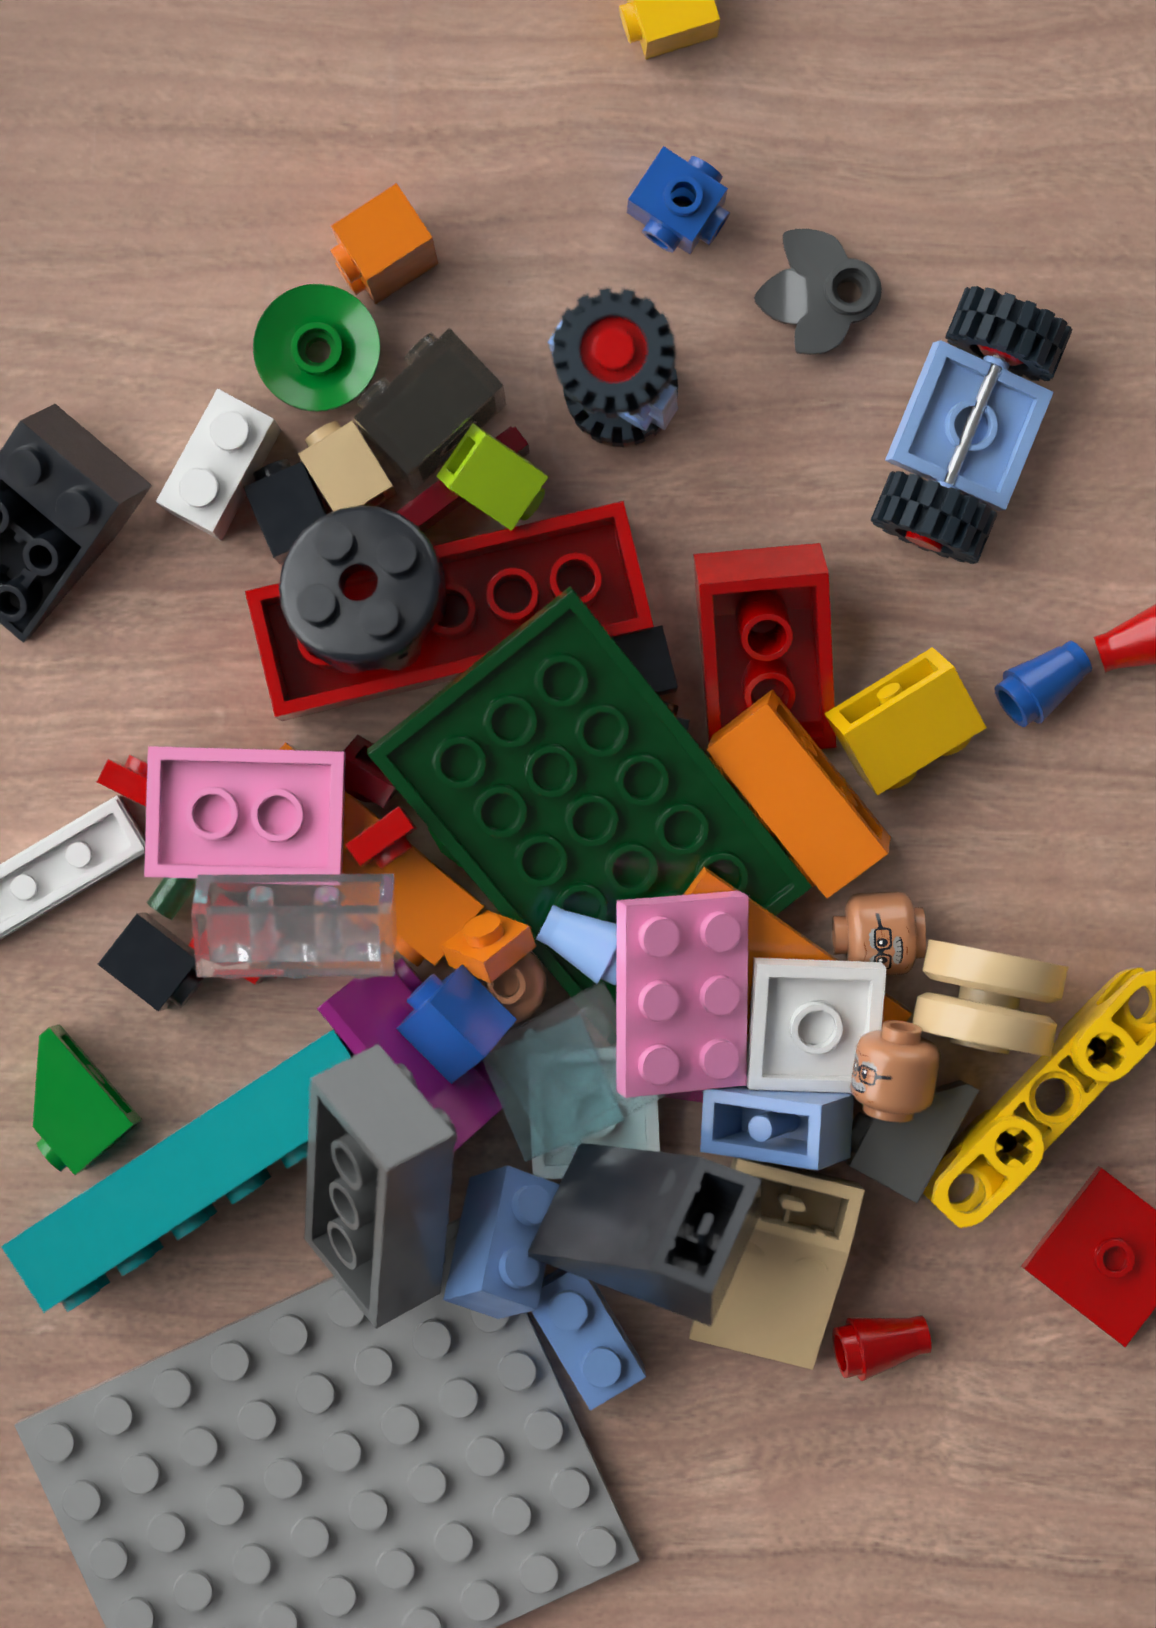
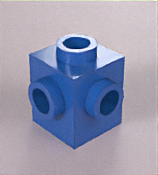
(672, 181)

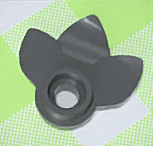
(809, 295)

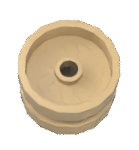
(989, 999)

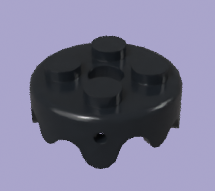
(392, 622)

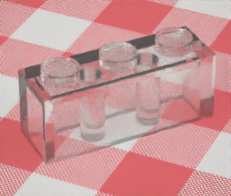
(295, 925)

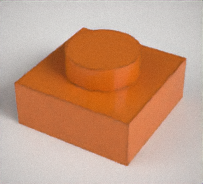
(489, 945)

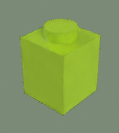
(494, 478)

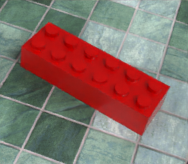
(490, 592)

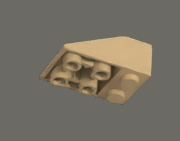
(789, 1267)

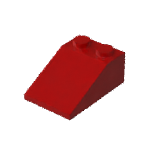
(765, 630)

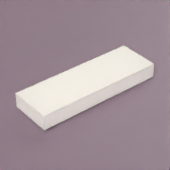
(67, 863)

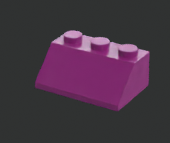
(368, 1015)

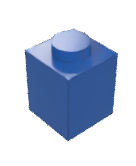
(454, 1022)

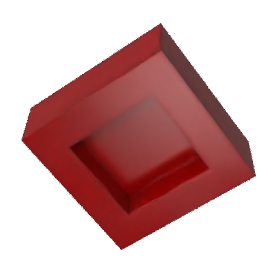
(126, 778)
(383, 840)

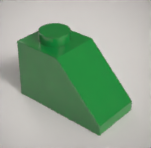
(75, 1105)

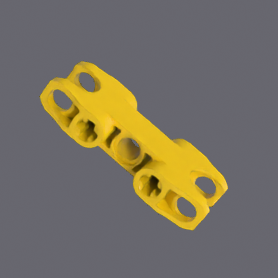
(975, 1149)

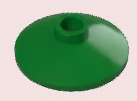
(309, 316)

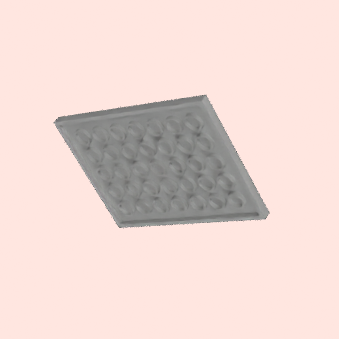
(331, 1474)

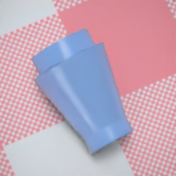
(583, 942)

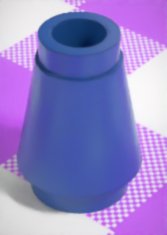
(1042, 683)

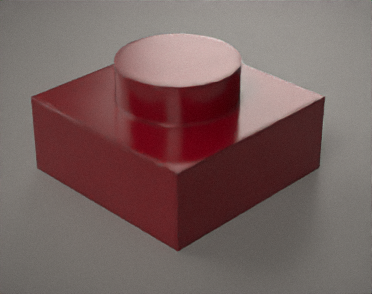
(364, 777)

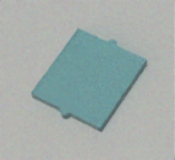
(552, 1087)

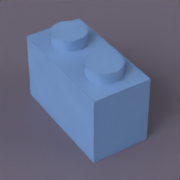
(778, 1126)
(492, 1244)
(587, 1337)

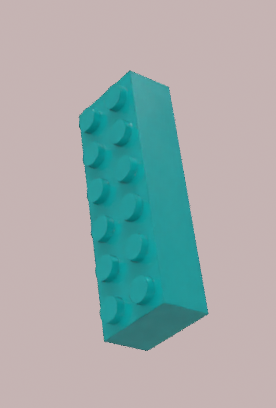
(173, 1183)

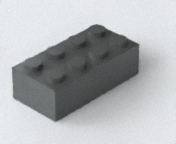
(378, 1184)

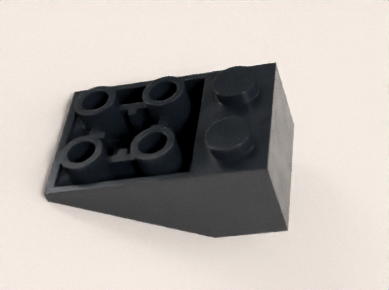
(58, 513)
(651, 1226)

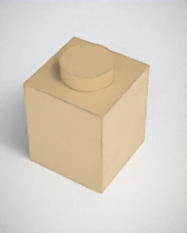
(345, 467)

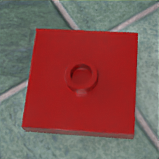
(1102, 1256)

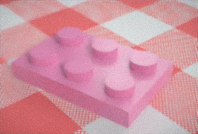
(244, 812)
(681, 993)

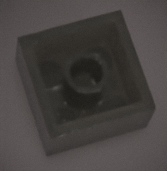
(429, 406)

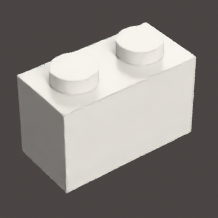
(218, 463)

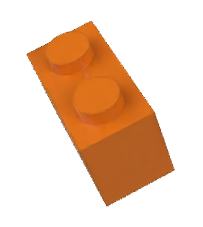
(383, 245)

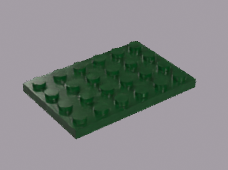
(575, 784)

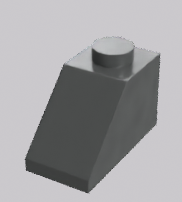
(908, 1152)

